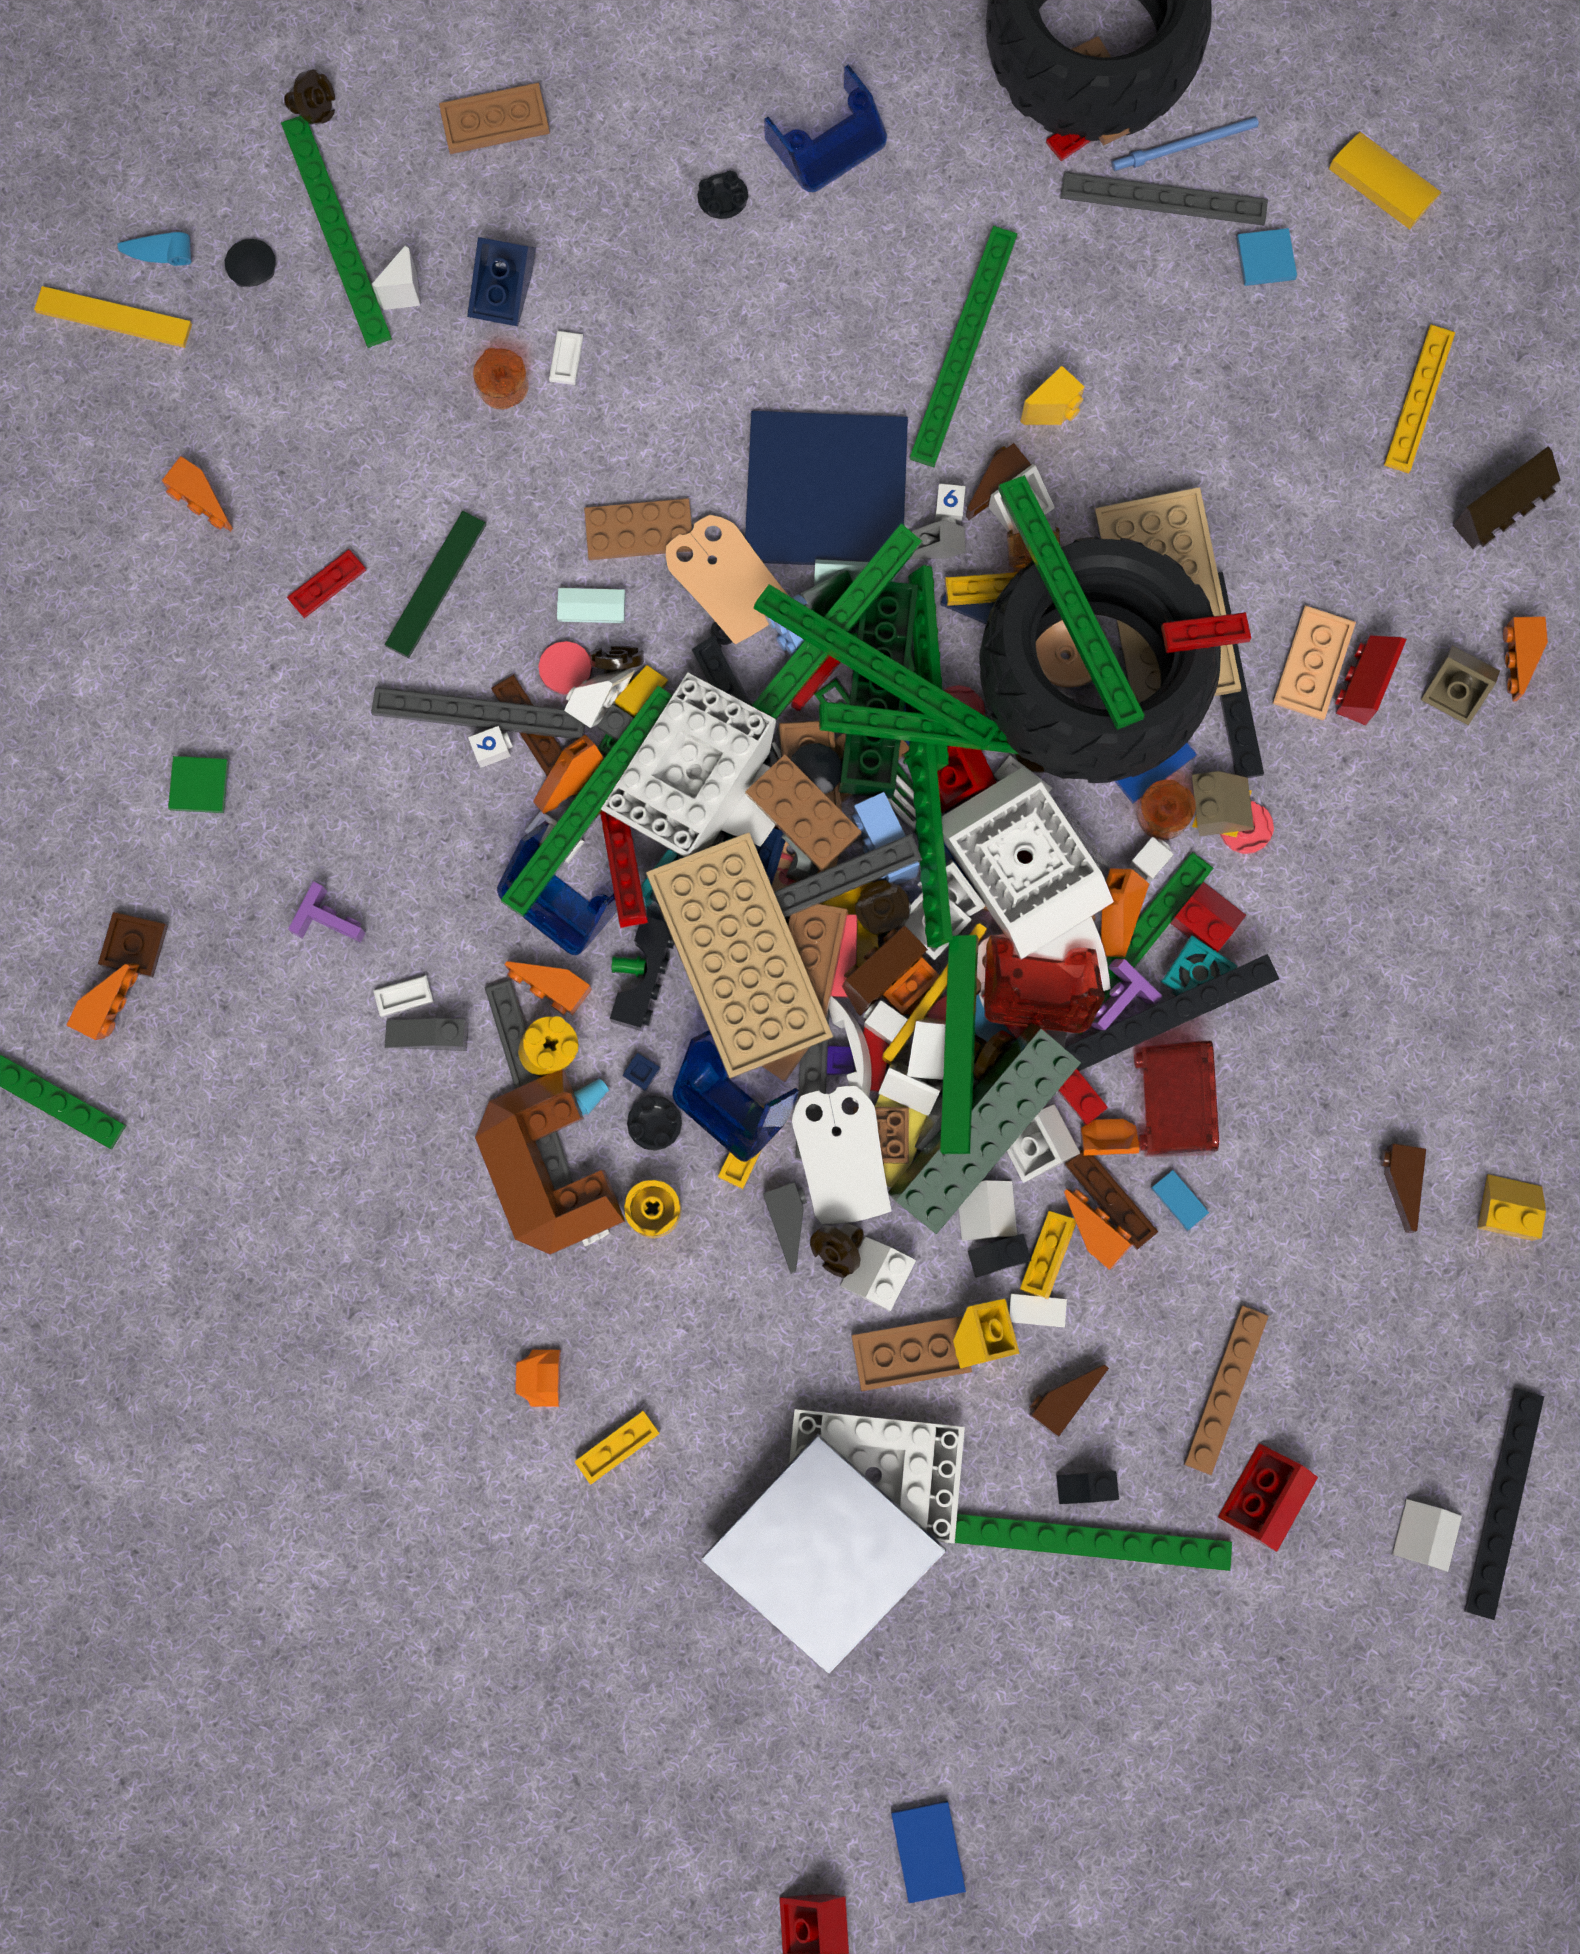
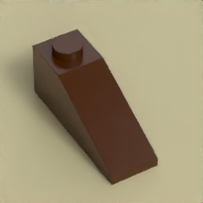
(1004, 467)
(1404, 1177)
(1062, 1403)

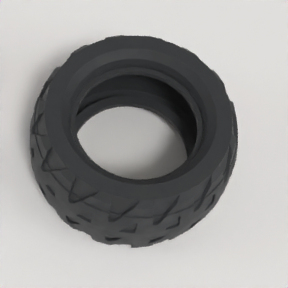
(1093, 93)
(1080, 741)

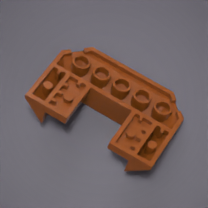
(509, 1148)

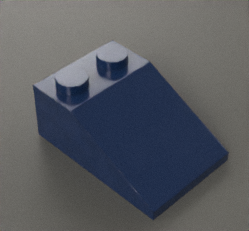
(500, 281)

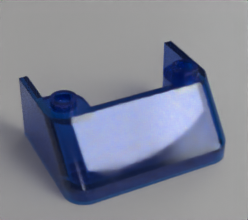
(838, 149)
(559, 909)
(722, 1106)

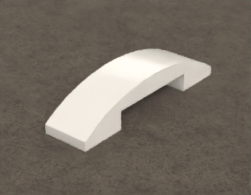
(843, 1018)

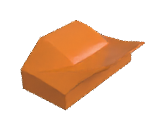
(911, 987)
(1109, 1137)
(539, 1378)

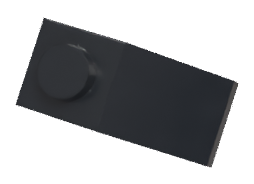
(999, 1255)
(1087, 1487)

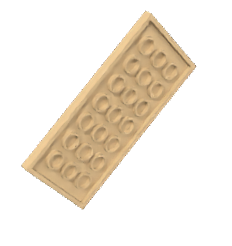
(1179, 528)
(739, 955)

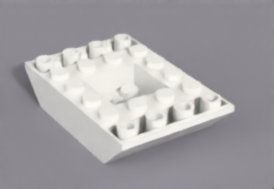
(694, 730)
(1032, 899)
(916, 1461)

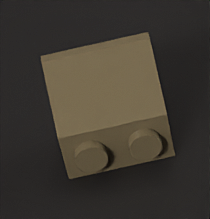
(1460, 685)
(1222, 803)

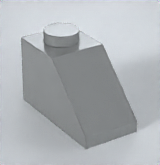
(940, 540)

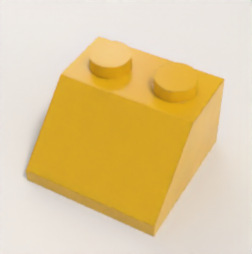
(1054, 400)
(1512, 1208)
(985, 1334)

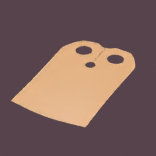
(730, 585)

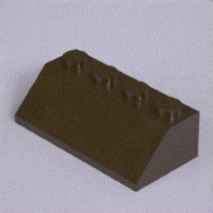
(1508, 500)

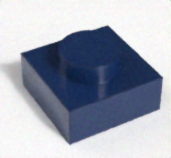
(641, 1072)

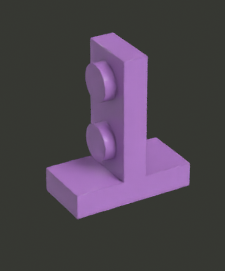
(310, 910)
(1123, 993)

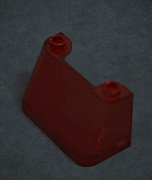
(1041, 990)
(1179, 1099)

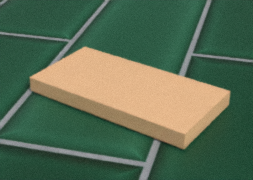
(1314, 662)

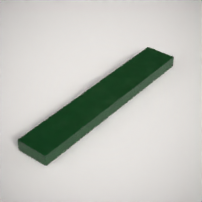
(435, 584)

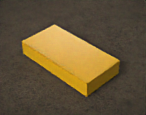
(639, 690)

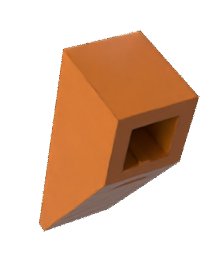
(190, 484)
(1526, 645)
(569, 774)
(1121, 916)
(556, 984)
(98, 1008)
(1100, 1236)

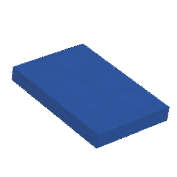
(1136, 786)
(928, 1852)

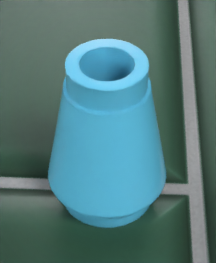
(590, 1095)

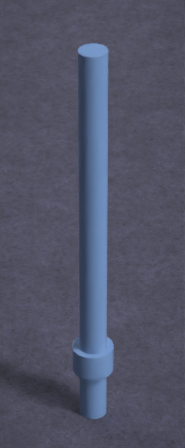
(1139, 157)

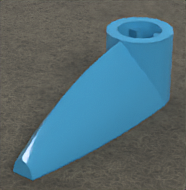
(161, 248)

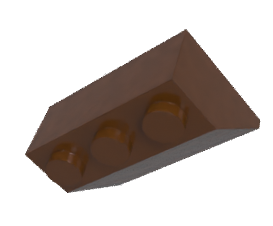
(882, 968)

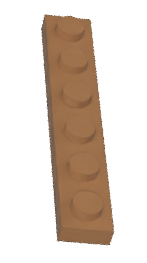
(1226, 1390)

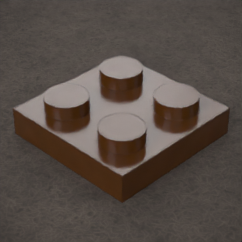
(133, 941)

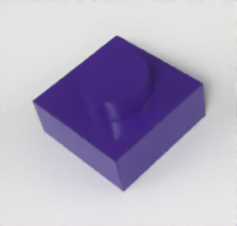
(840, 1061)

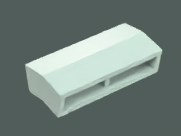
(591, 605)

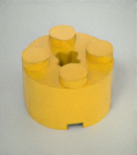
(553, 1032)
(656, 1193)

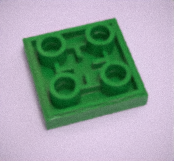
(198, 784)

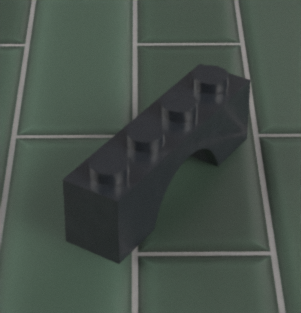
(633, 1006)

